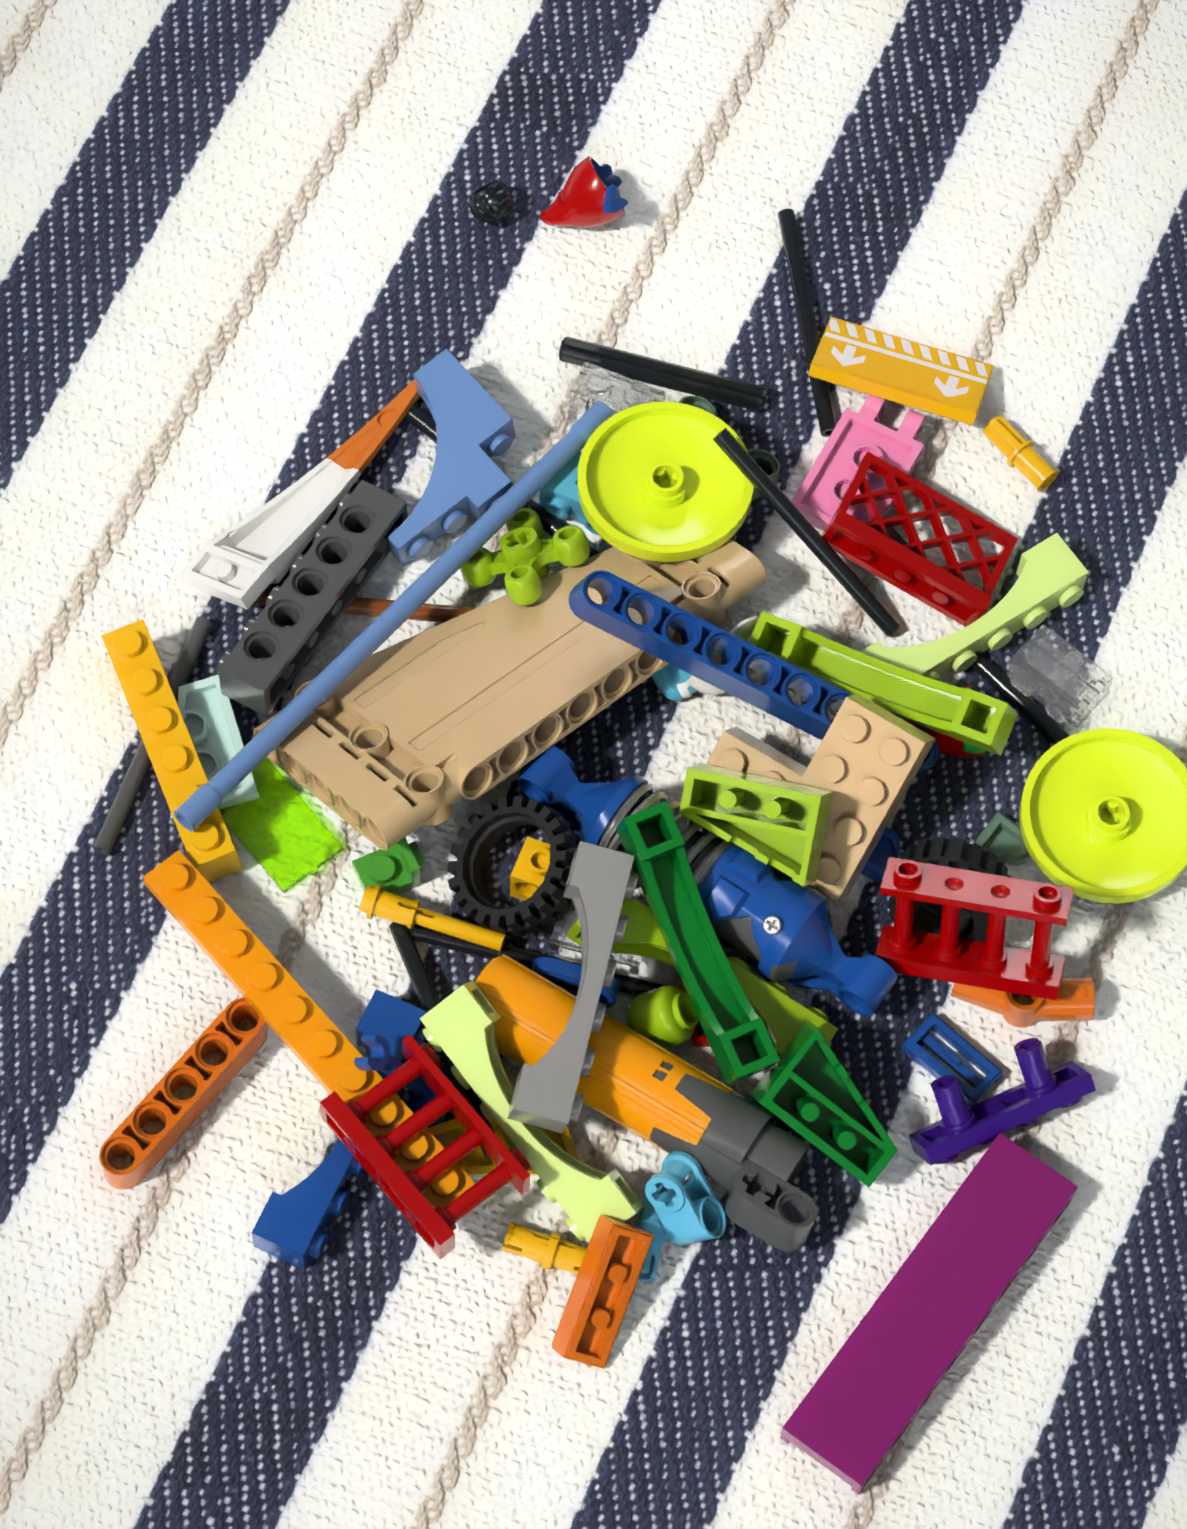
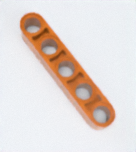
(176, 1113)

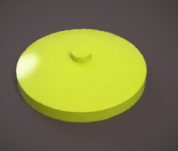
(662, 483)
(1107, 815)

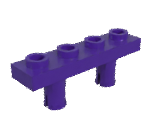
(1019, 1106)

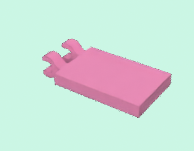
(844, 451)

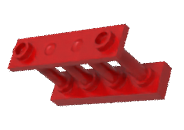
(971, 961)
(408, 1188)

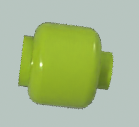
(663, 1016)

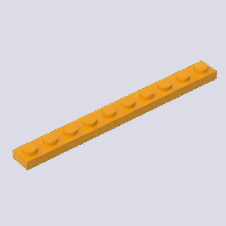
(290, 1011)

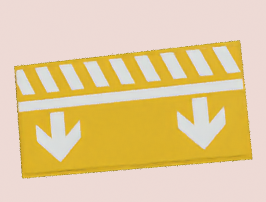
(901, 370)

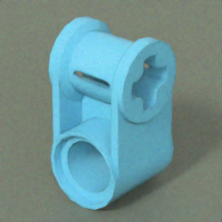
(685, 1206)

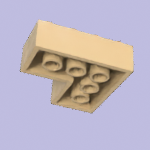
(865, 762)

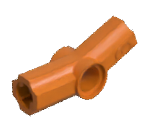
(1074, 1003)

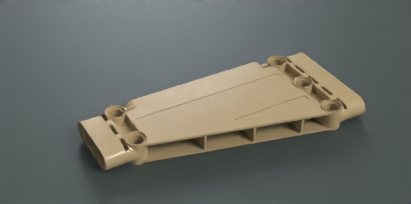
(488, 693)

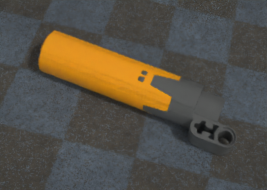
(664, 1103)

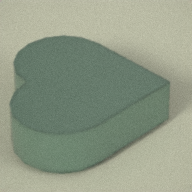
(1004, 840)

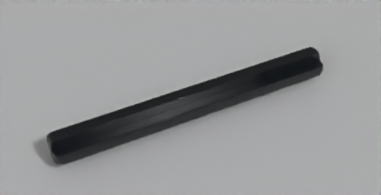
(664, 374)

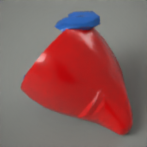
(587, 198)

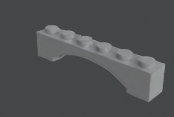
(597, 885)

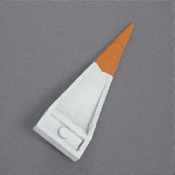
(268, 541)

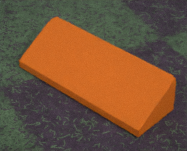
(602, 1292)

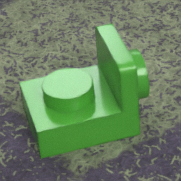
(394, 869)

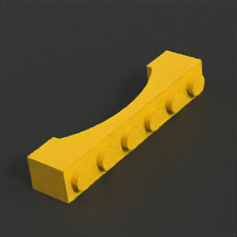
(169, 745)

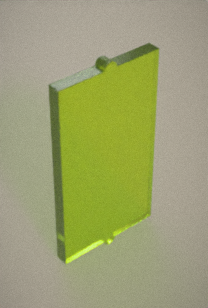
(281, 830)

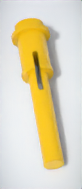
(408, 912)

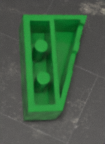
(824, 1106)

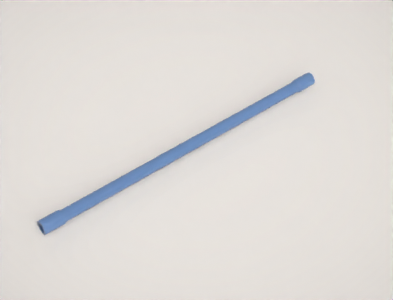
(211, 794)

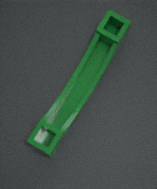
(724, 1011)

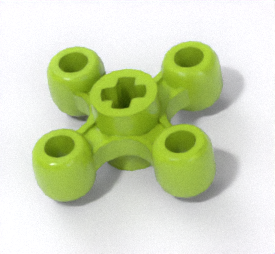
(526, 557)

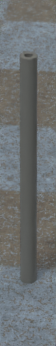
(141, 760)

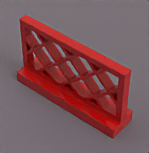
(907, 564)

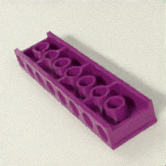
(928, 1312)

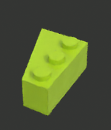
(763, 815)

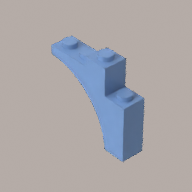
(464, 476)

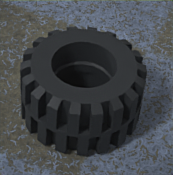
(957, 855)

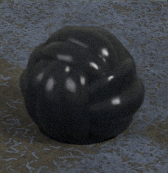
(491, 202)

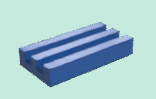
(937, 1070)

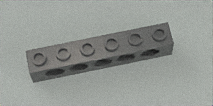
(311, 618)

